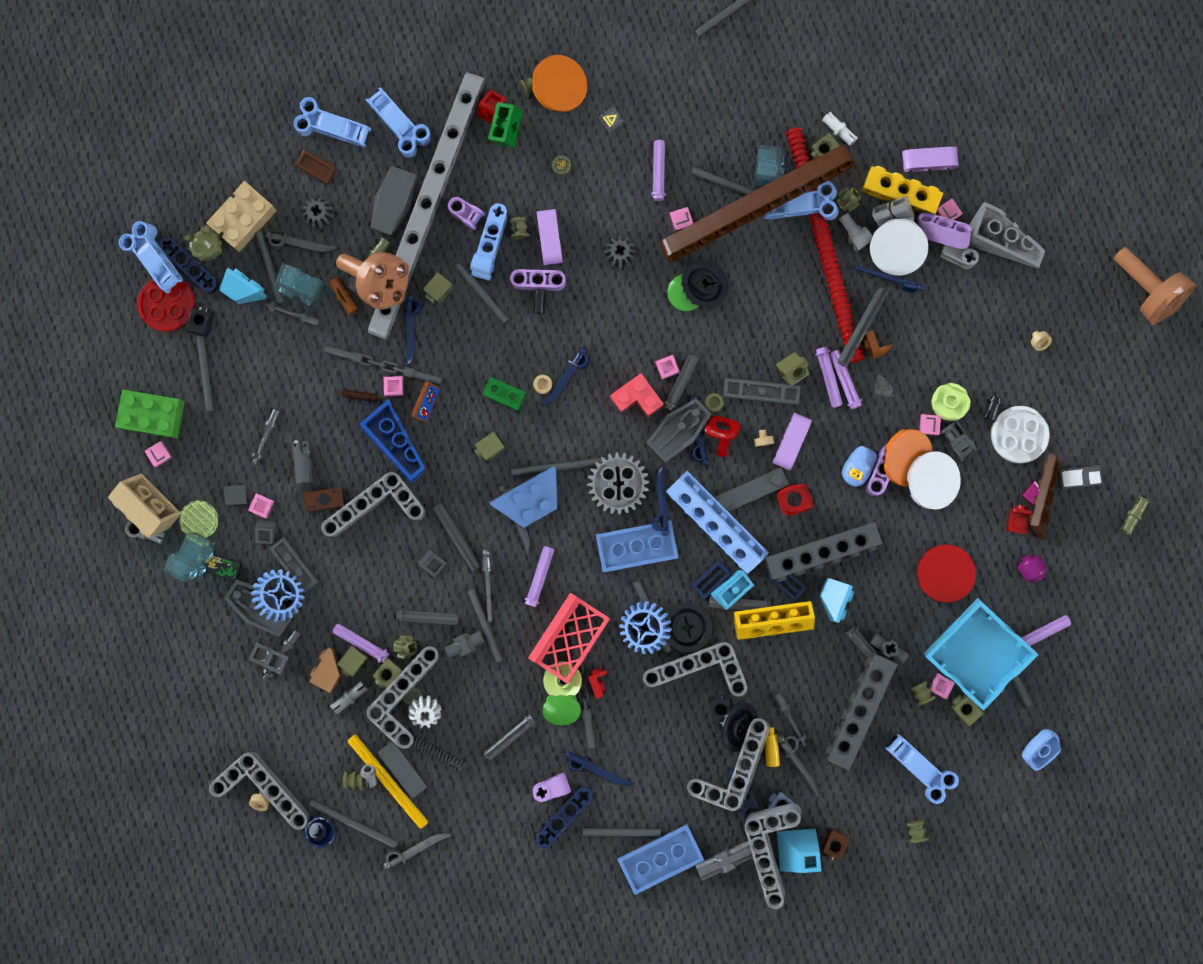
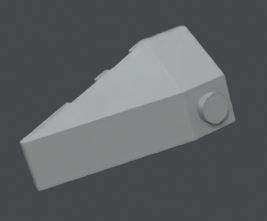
(1001, 237)

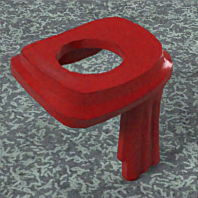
(724, 435)
(789, 510)

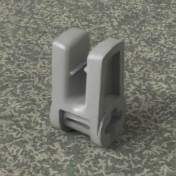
(958, 256)

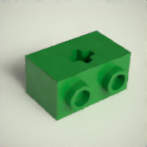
(505, 125)
(504, 394)

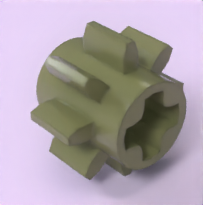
(848, 199)
(405, 647)

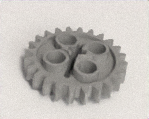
(636, 482)

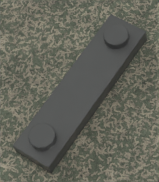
(761, 391)
(753, 490)

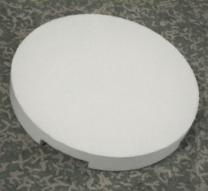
(899, 247)
(1020, 434)
(933, 480)

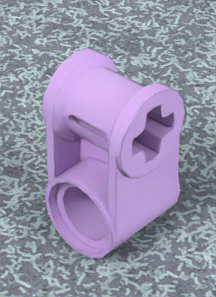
(468, 214)
(555, 786)

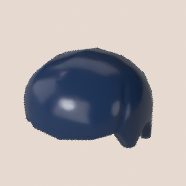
(319, 832)

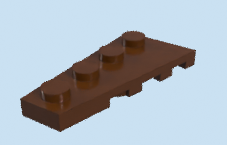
(1045, 496)

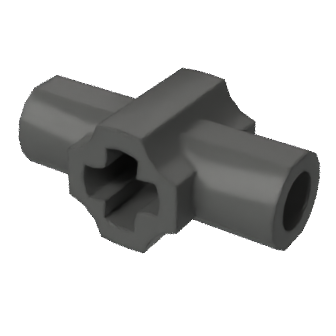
(880, 643)
(464, 644)

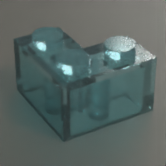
(768, 165)
(295, 283)
(191, 558)

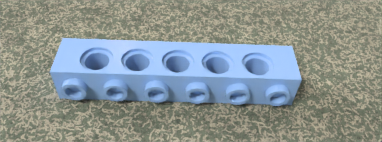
(741, 546)

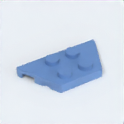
(530, 500)

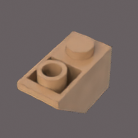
(327, 673)

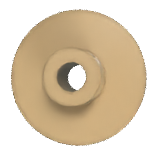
(1040, 340)
(764, 440)
(259, 802)

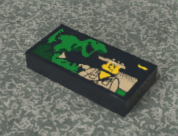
(223, 567)

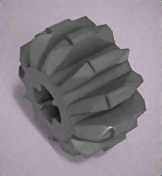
(325, 209)
(627, 253)

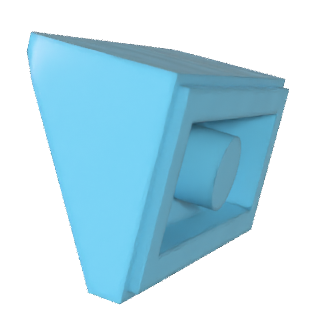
(732, 589)

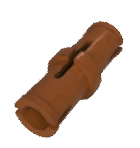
(343, 296)

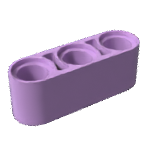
(930, 158)
(945, 230)
(549, 237)
(529, 275)
(792, 441)
(876, 476)

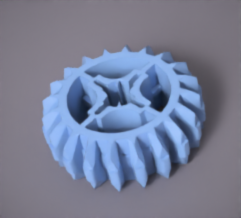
(276, 603)
(652, 629)

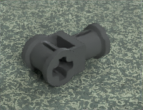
(958, 442)

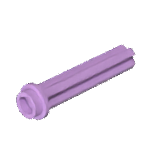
(658, 170)
(829, 376)
(845, 381)
(539, 577)
(1047, 630)
(361, 643)

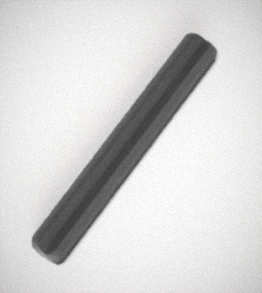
(456, 536)

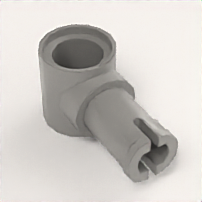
(857, 236)
(141, 536)

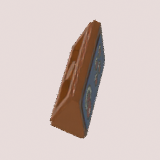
(425, 402)

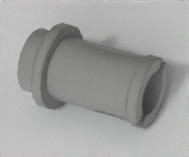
(368, 773)

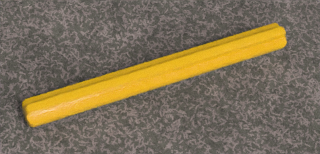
(388, 782)

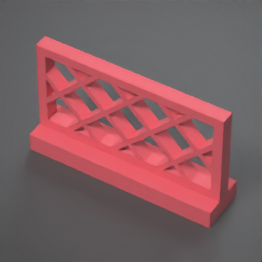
(555, 628)

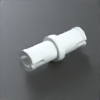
(839, 129)

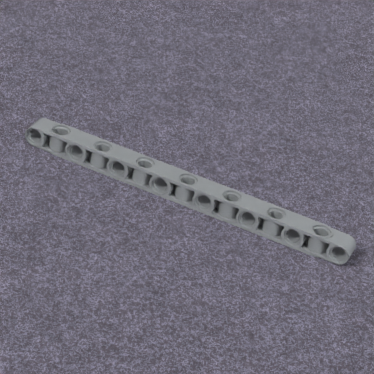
(432, 189)

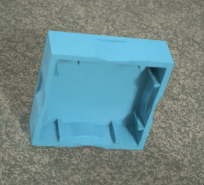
(980, 654)

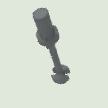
(305, 318)
(270, 424)
(288, 644)
(785, 708)

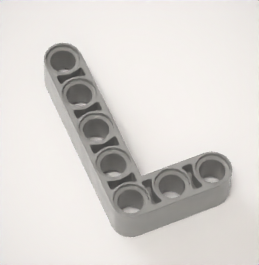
(372, 502)
(698, 665)
(399, 695)
(739, 772)
(264, 786)
(765, 851)

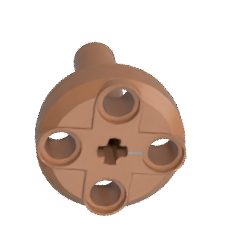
(379, 279)
(1164, 296)

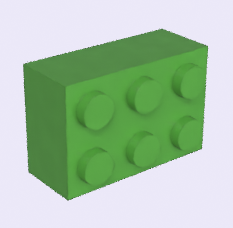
(149, 414)

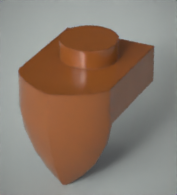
(869, 342)

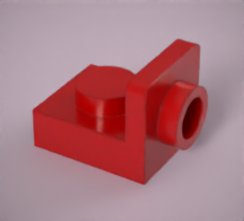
(488, 105)
(1019, 519)
(597, 686)

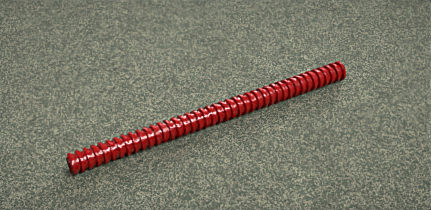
(826, 250)

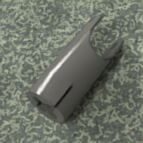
(302, 463)

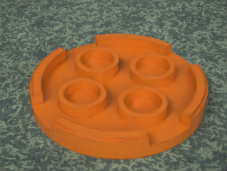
(559, 83)
(902, 451)

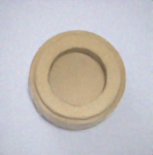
(542, 384)

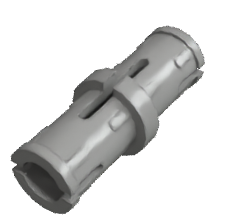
(349, 697)

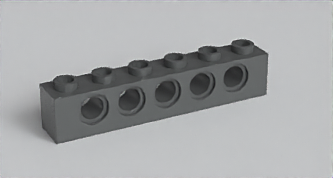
(868, 532)
(845, 757)

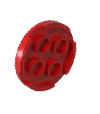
(165, 310)
(946, 573)

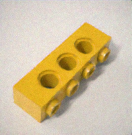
(873, 187)
(774, 620)

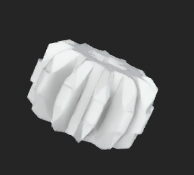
(424, 711)

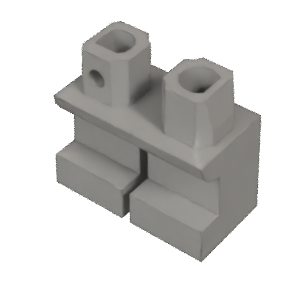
(898, 209)

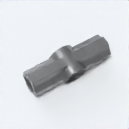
(724, 861)

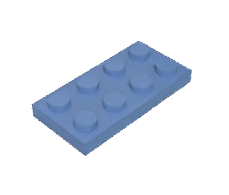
(635, 547)
(660, 859)

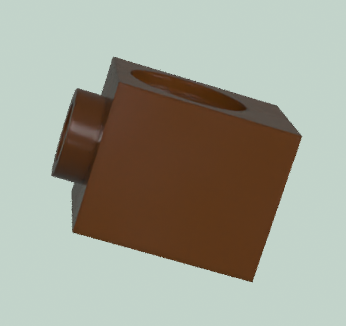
(831, 836)

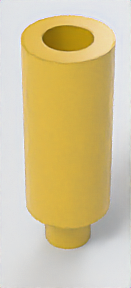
(772, 749)

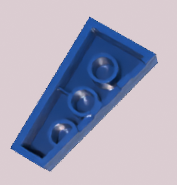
(391, 438)

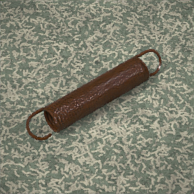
(359, 395)

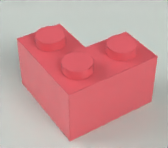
(637, 391)

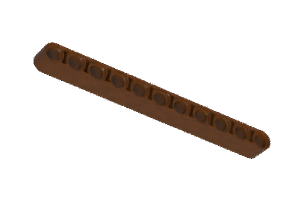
(757, 203)

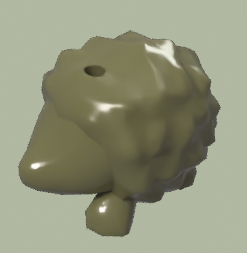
(205, 244)

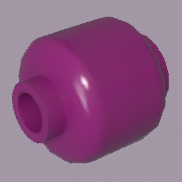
(1032, 568)

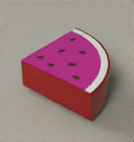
(1031, 492)

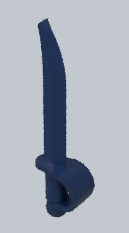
(907, 285)
(410, 313)
(567, 375)
(700, 446)
(662, 505)
(595, 769)

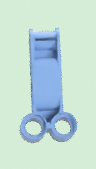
(399, 123)
(330, 124)
(807, 203)
(151, 255)
(483, 262)
(922, 769)

